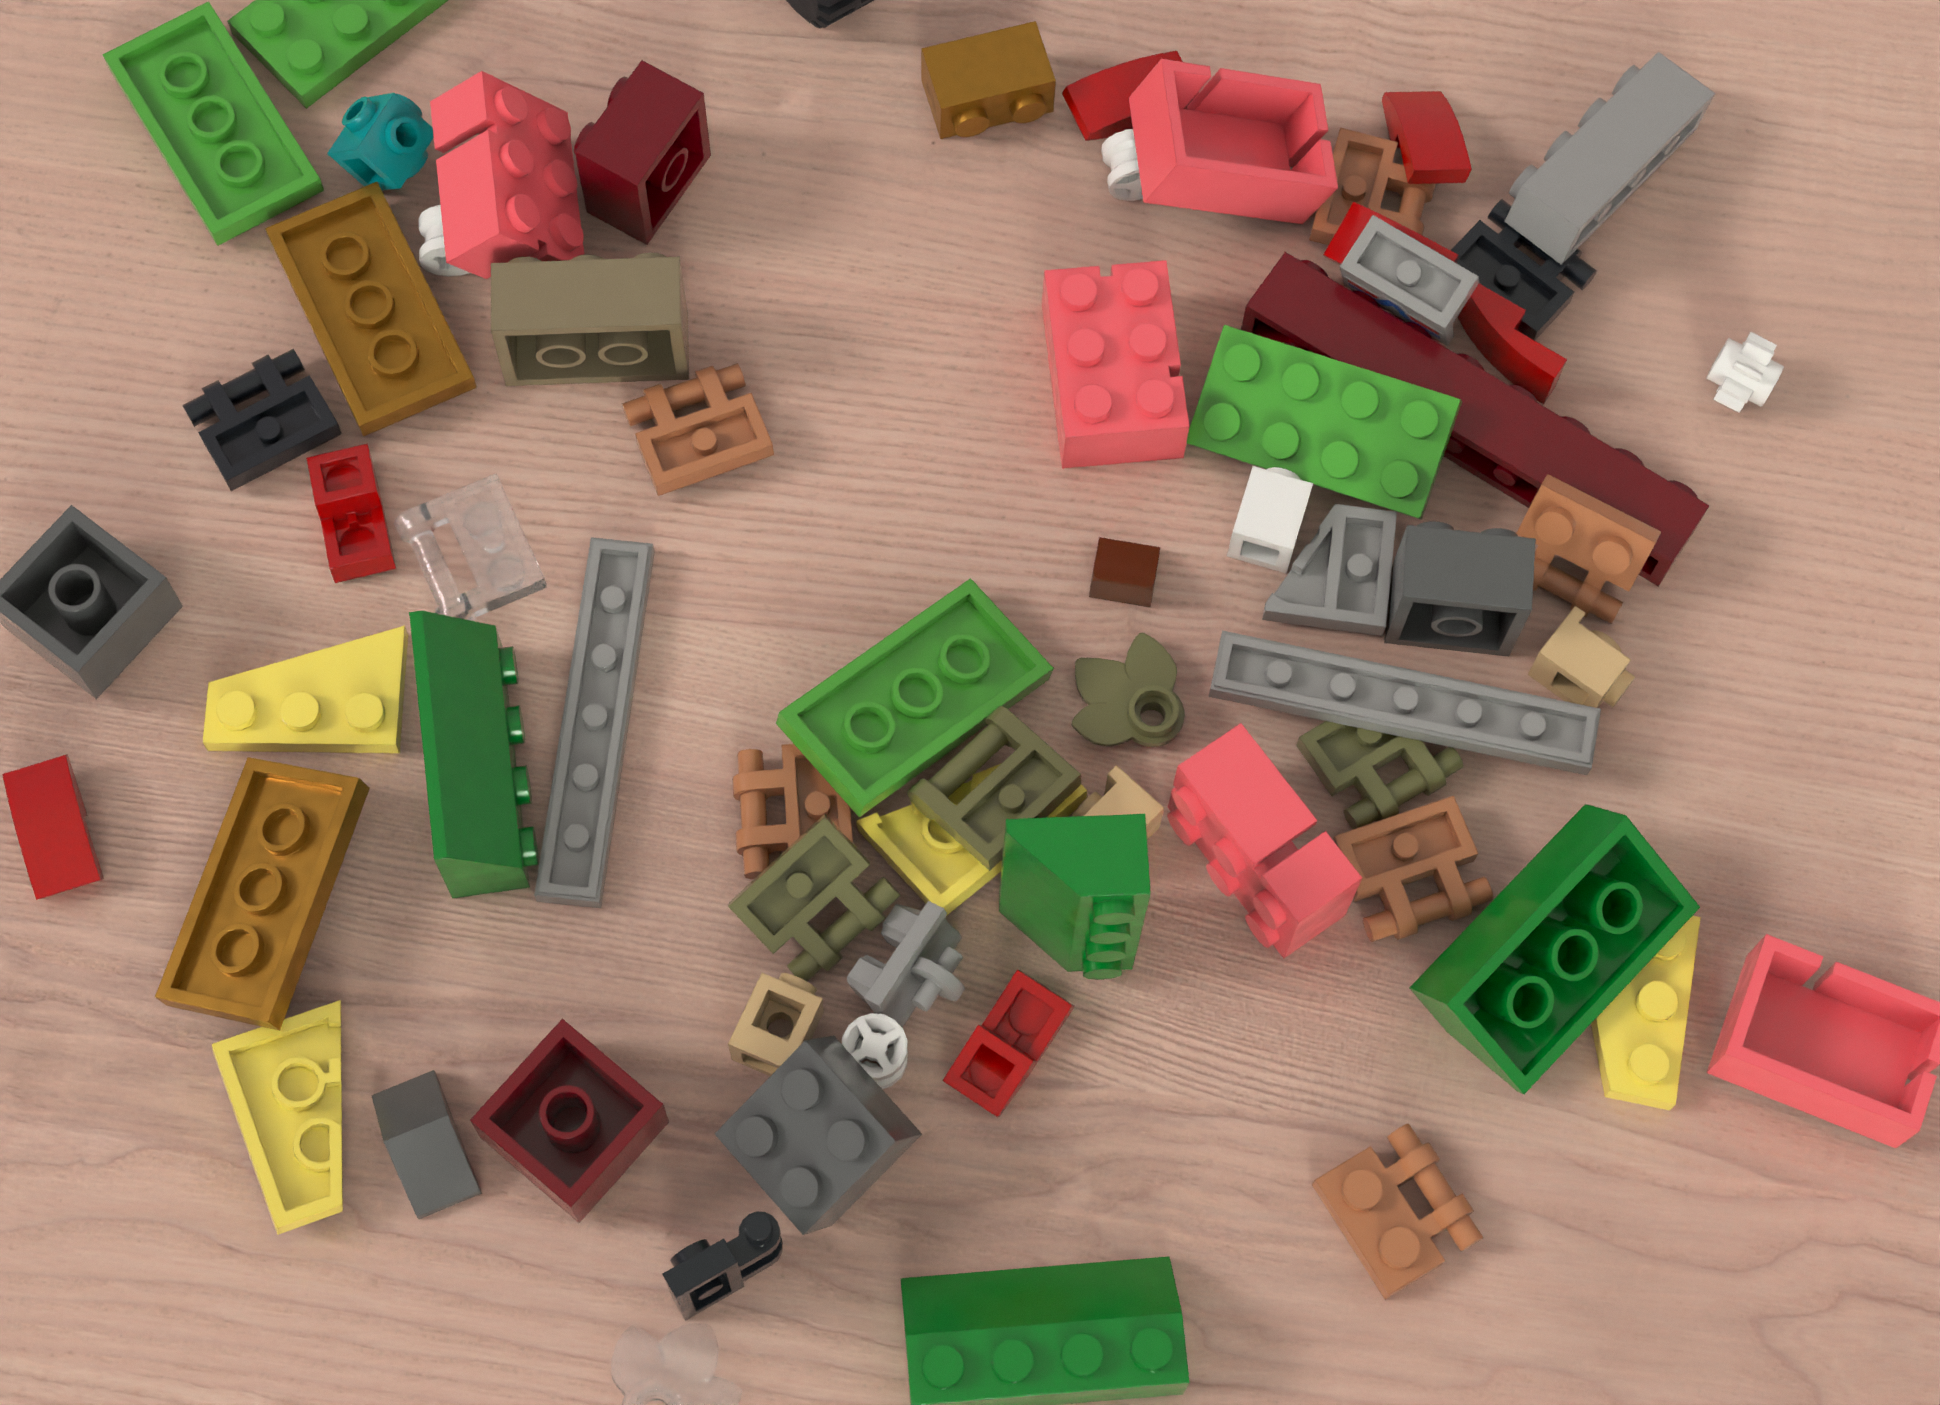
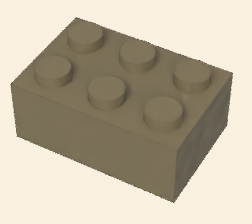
(590, 320)

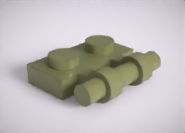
(1352, 755)
(800, 886)

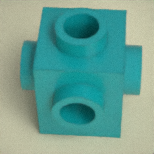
(383, 140)

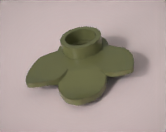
(1123, 691)

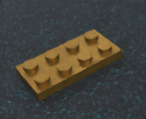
(370, 308)
(263, 893)

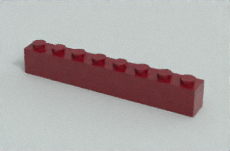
(1499, 426)

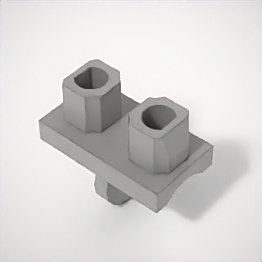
(918, 967)

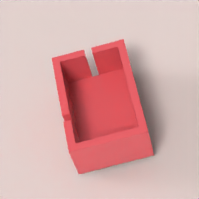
(1232, 142)
(511, 184)
(1114, 364)
(1244, 824)
(1833, 1047)

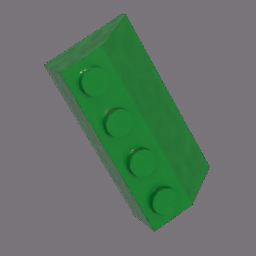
(471, 755)
(1078, 888)
(1556, 946)
(1045, 1334)

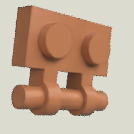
(1363, 174)
(705, 441)
(1590, 536)
(806, 801)
(1408, 849)
(1381, 1223)

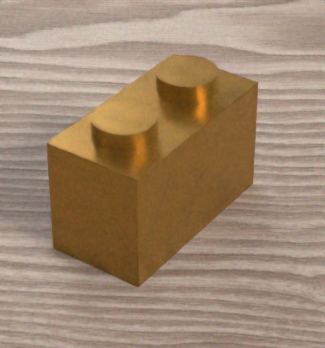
(988, 80)

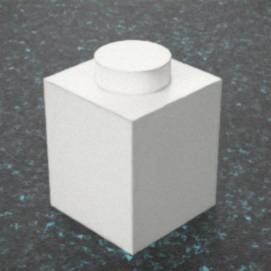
(1269, 518)

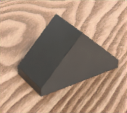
(425, 1144)

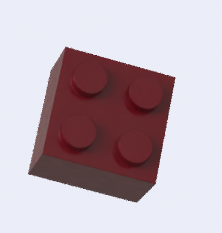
(642, 151)
(570, 1120)

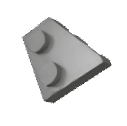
(1341, 574)

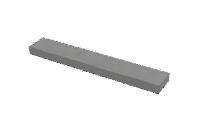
(1405, 703)
(595, 724)

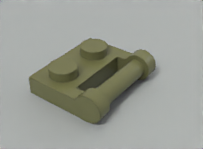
(1023, 786)

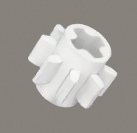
(1745, 372)

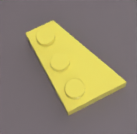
(315, 702)
(930, 857)
(1645, 1026)
(290, 1112)

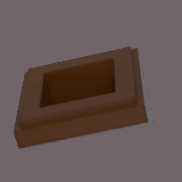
(1124, 572)

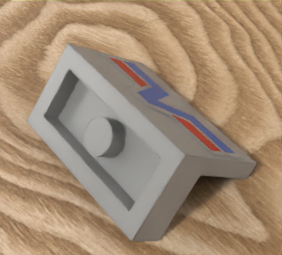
(1408, 278)

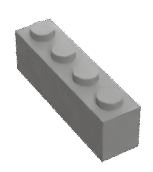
(1607, 157)

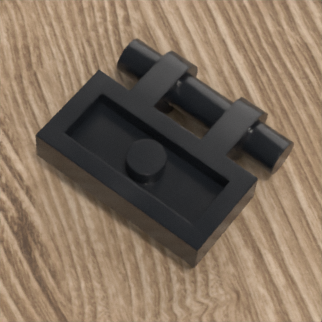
(1516, 275)
(268, 431)
(713, 1272)

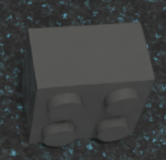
(1460, 589)
(85, 601)
(818, 1134)

